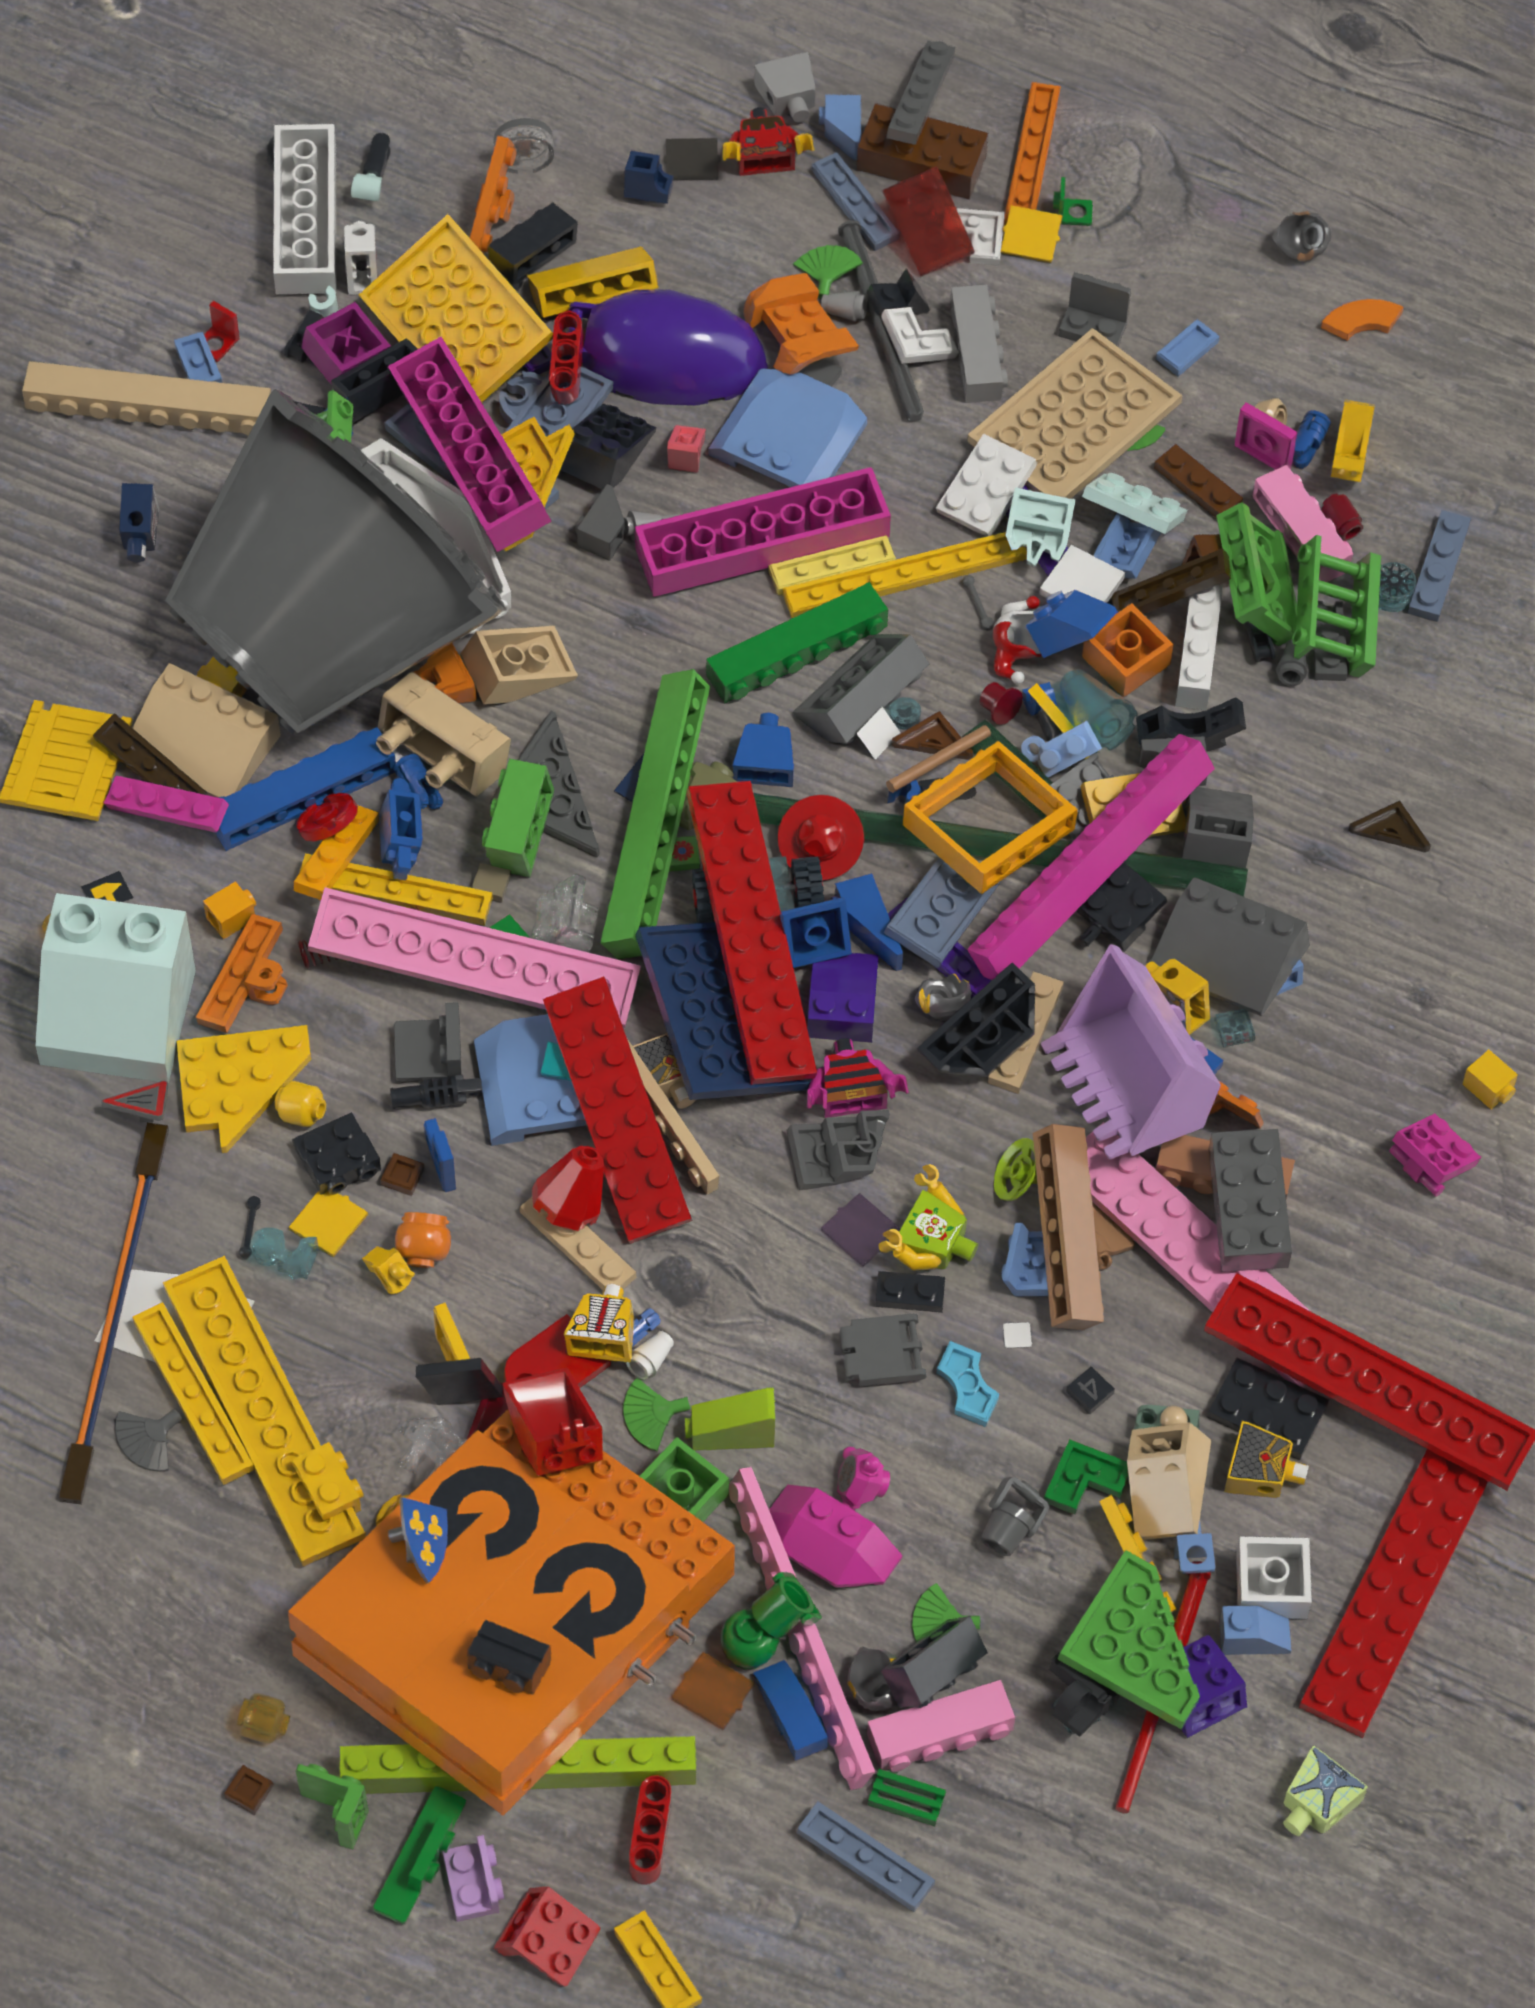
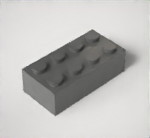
(1250, 1200)

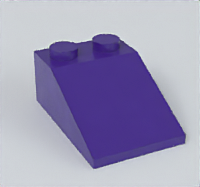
(843, 998)

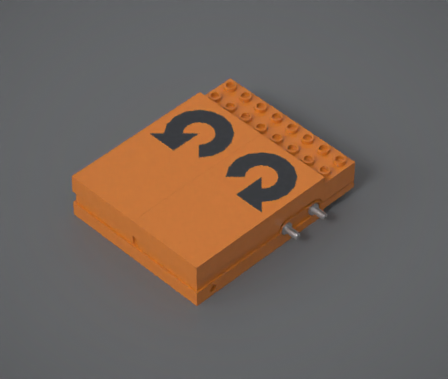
(560, 1556)

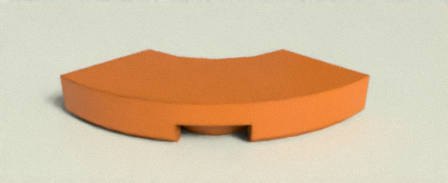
(1362, 316)

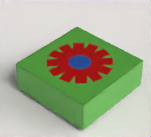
(685, 854)

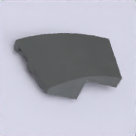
(836, 1148)

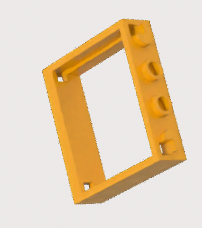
(984, 875)

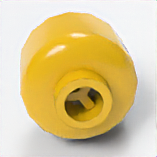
(300, 1104)

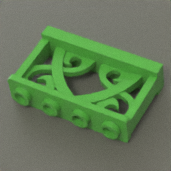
(1259, 574)

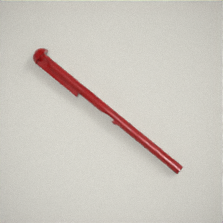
(1183, 1627)

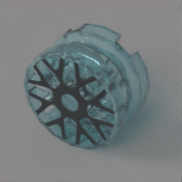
(1403, 586)

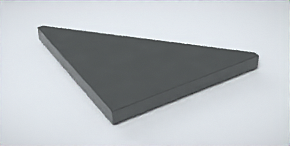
(567, 814)

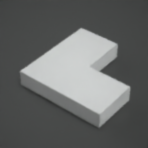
(986, 232)
(912, 343)

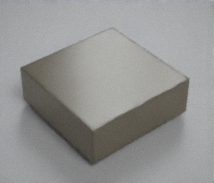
(493, 880)

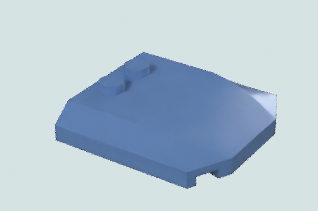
(790, 428)
(512, 1083)

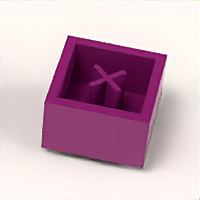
(342, 341)

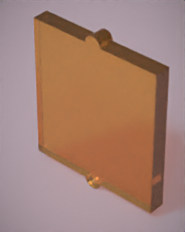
(713, 1690)

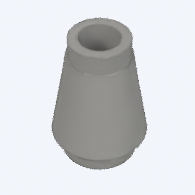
(846, 305)

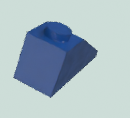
(869, 917)

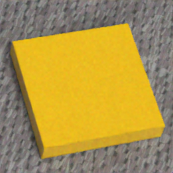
(448, 1335)

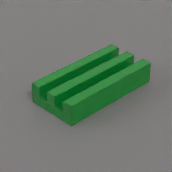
(908, 1784)

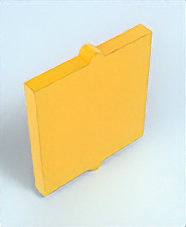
(1031, 234)
(330, 1219)

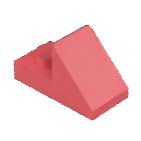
(685, 448)

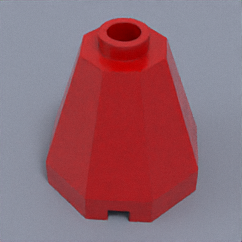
(571, 1189)

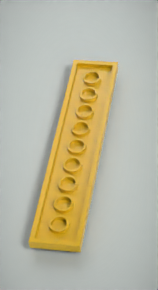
(257, 1403)

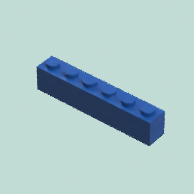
(291, 791)

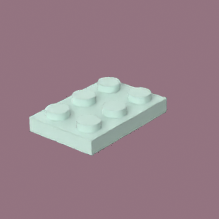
(1135, 502)

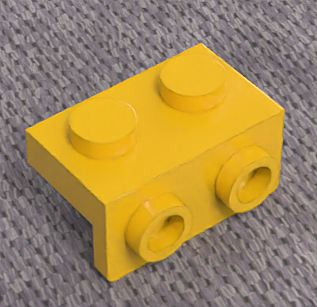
(327, 1481)

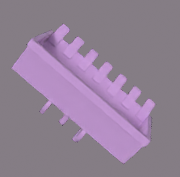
(1133, 1058)

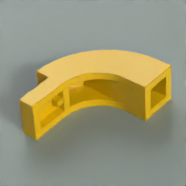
(1352, 440)

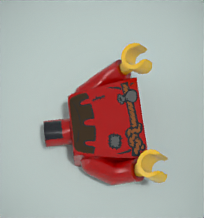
(765, 144)

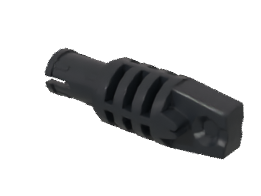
(437, 1092)

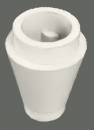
(650, 1355)

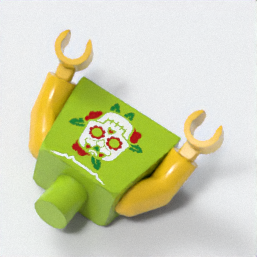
(932, 1229)

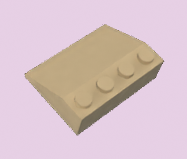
(207, 730)

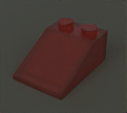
(928, 221)

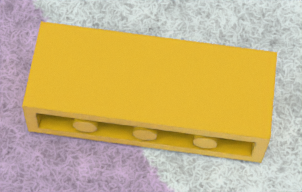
(592, 280)

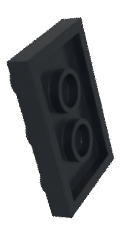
(1269, 1403)

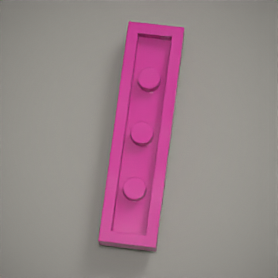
(166, 804)

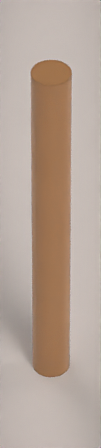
(938, 758)

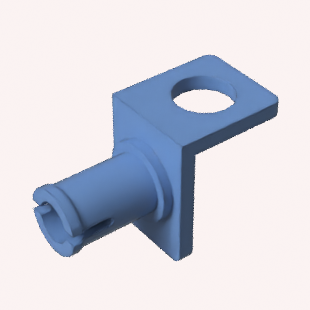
(1195, 1546)

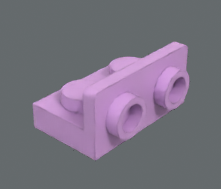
(472, 1880)

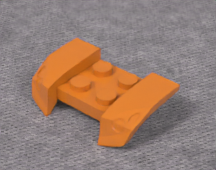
(797, 322)

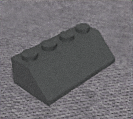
(862, 687)

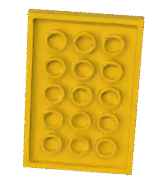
(458, 294)

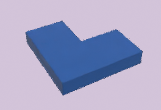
(440, 1154)

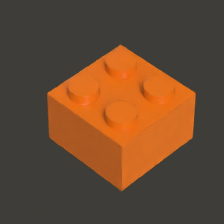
(1128, 650)

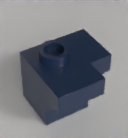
(646, 178)

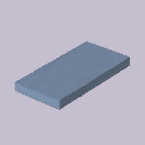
(937, 913)

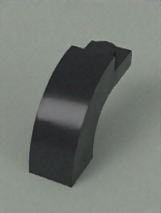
(1212, 723)

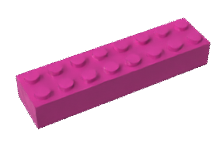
(469, 444)
(761, 531)

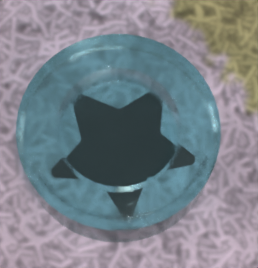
(905, 713)

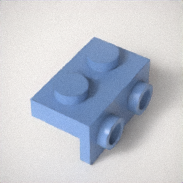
(1127, 545)
(1025, 1263)

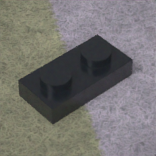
(910, 1291)

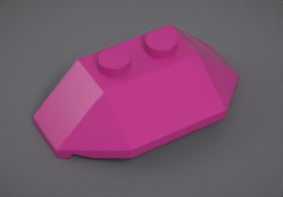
(832, 1538)

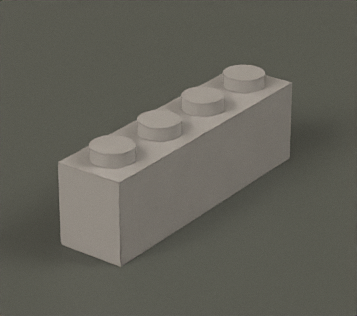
(977, 343)

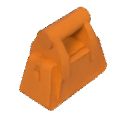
(449, 674)

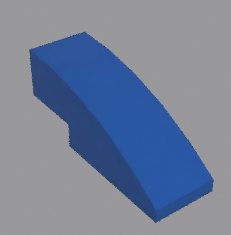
(791, 1710)

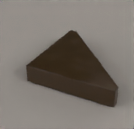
(1392, 826)

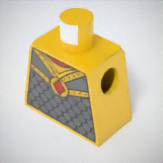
(1262, 1463)

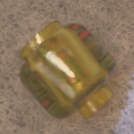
(262, 1718)

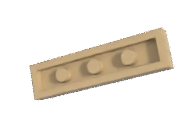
(1014, 1070)
(583, 1249)

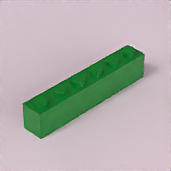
(797, 643)

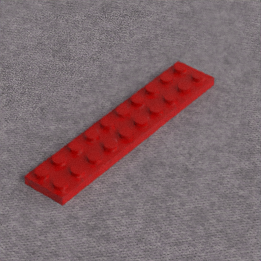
(751, 933)
(1371, 1381)
(1393, 1594)

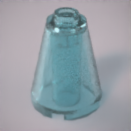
(1104, 710)

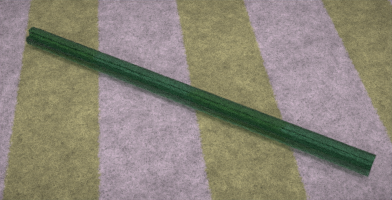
(985, 842)

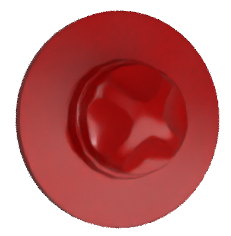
(824, 829)

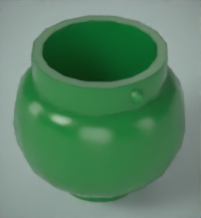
(746, 1641)

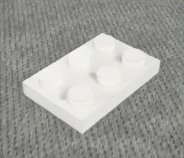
(986, 485)

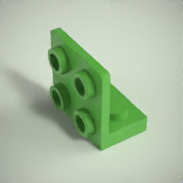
(343, 1793)

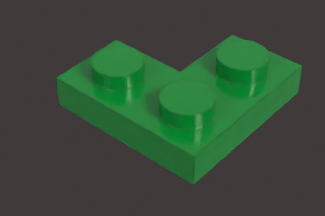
(1082, 1468)

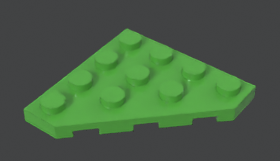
(1132, 1643)

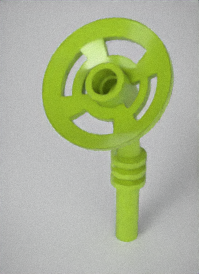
(1021, 1172)

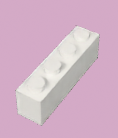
(1199, 648)

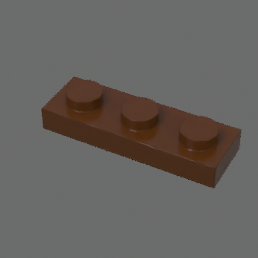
(1196, 481)

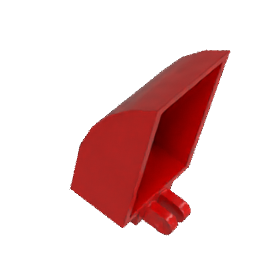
(553, 1421)

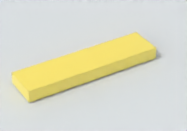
(830, 562)

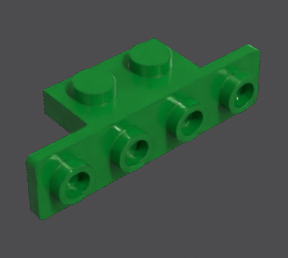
(419, 1855)

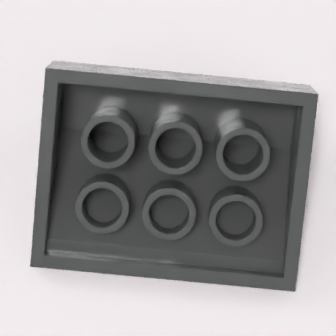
(1233, 944)

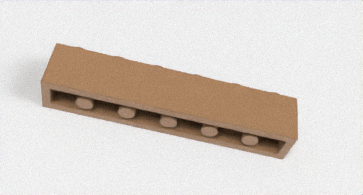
(1068, 1227)

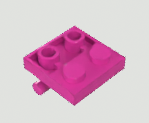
(1433, 1153)

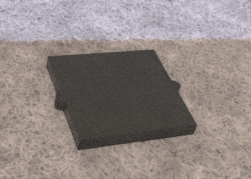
(692, 159)

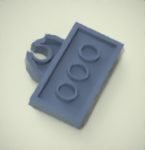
(541, 405)

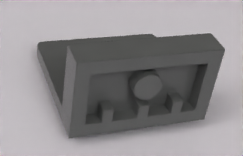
(1096, 306)
(428, 1047)

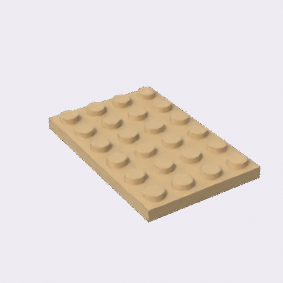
(1080, 414)

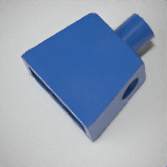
(765, 753)

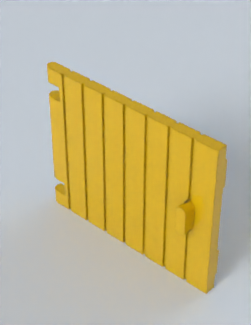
(60, 763)

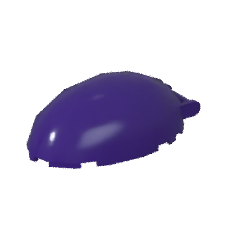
(669, 347)

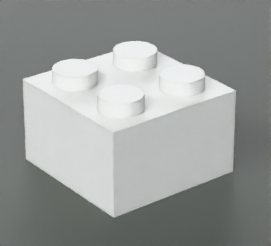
(1274, 1575)

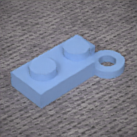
(1063, 749)

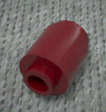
(1343, 515)

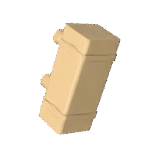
(442, 735)

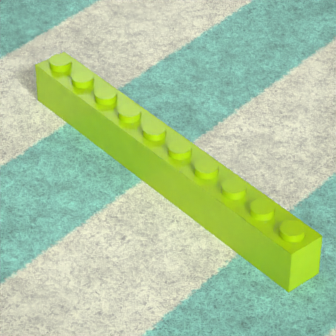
(585, 1765)

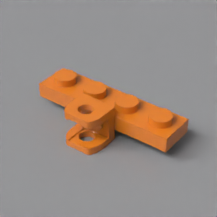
(494, 198)
(245, 974)

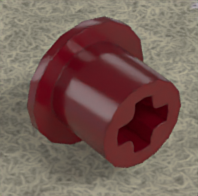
(1001, 702)

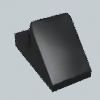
(898, 295)

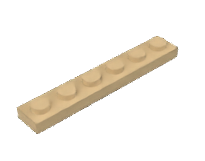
(682, 1141)

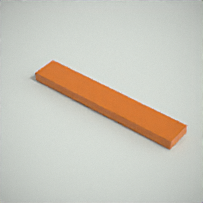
(1033, 147)

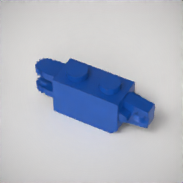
(400, 828)

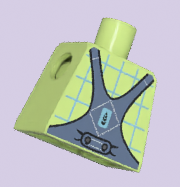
(1321, 1794)

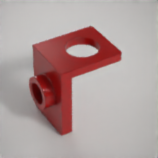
(224, 328)

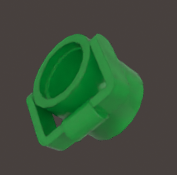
(784, 1606)

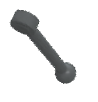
(987, 622)

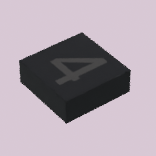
(1090, 1390)

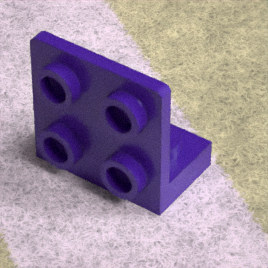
(1218, 1684)

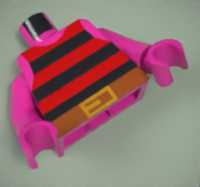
(853, 1082)

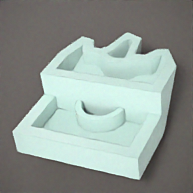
(1039, 524)

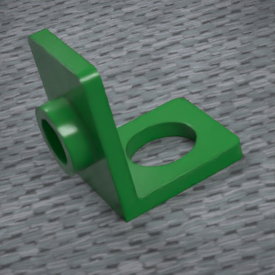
(1064, 205)

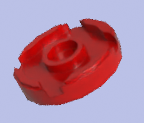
(328, 818)

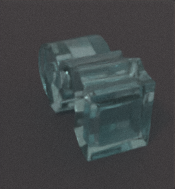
(270, 1249)

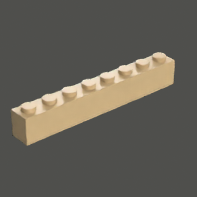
(143, 397)

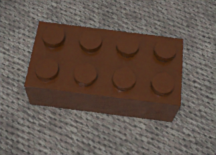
(951, 147)

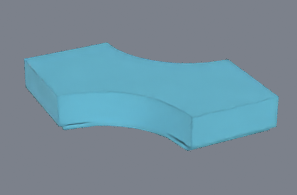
(974, 1396)

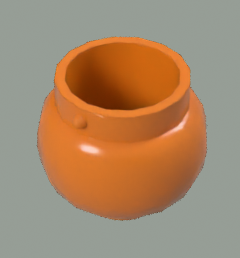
(423, 1239)

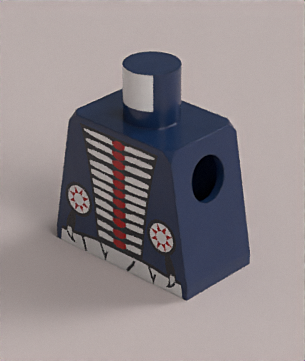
(138, 520)

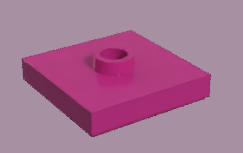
(1265, 437)

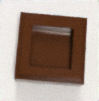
(402, 1174)
(248, 1789)

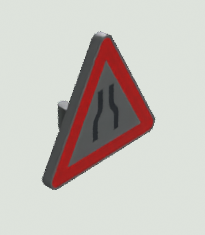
(145, 1102)

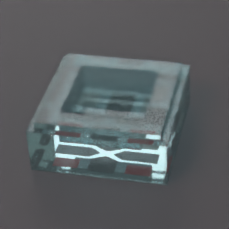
(1234, 1027)

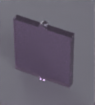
(859, 1229)

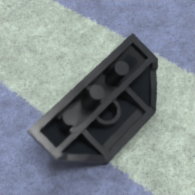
(986, 1027)

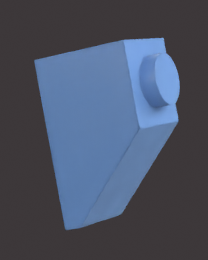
(842, 122)
(1253, 1631)

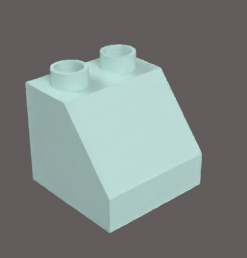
(113, 987)

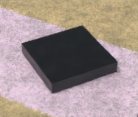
(459, 1381)

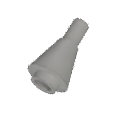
(639, 518)

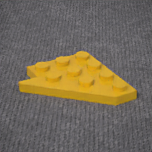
(538, 457)
(237, 1077)

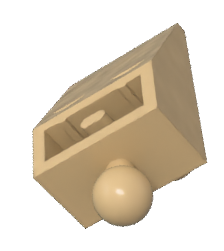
(1167, 1476)

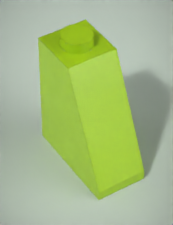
(733, 1422)

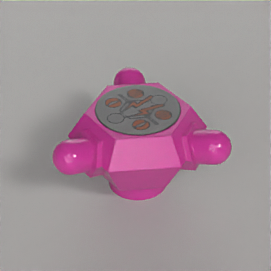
(861, 1478)

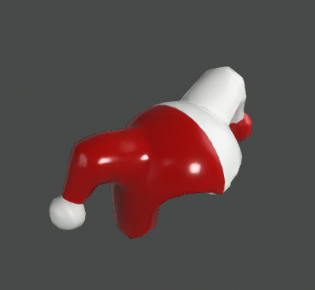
(1014, 639)

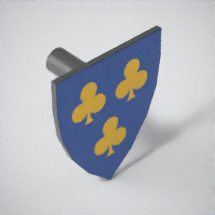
(425, 1535)

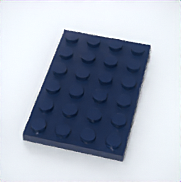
(699, 1011)

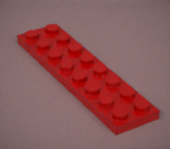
(617, 1110)

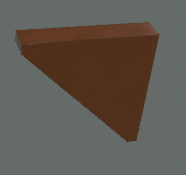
(930, 737)

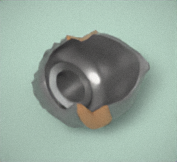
(1303, 235)

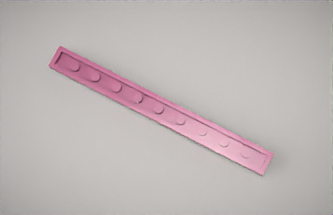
(803, 1639)

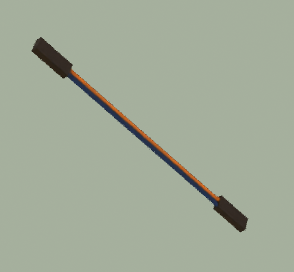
(81, 1455)

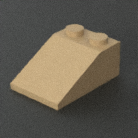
(516, 662)

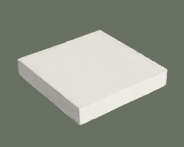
(1083, 573)

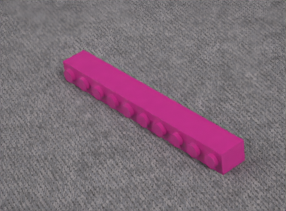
(1092, 857)

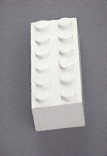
(304, 208)

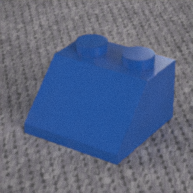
(1068, 621)
(817, 932)

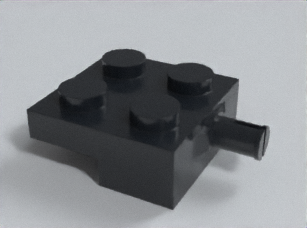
(1120, 908)

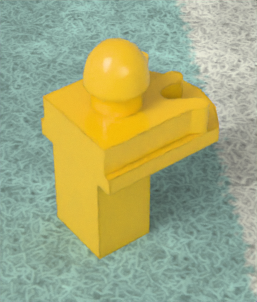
(389, 1268)

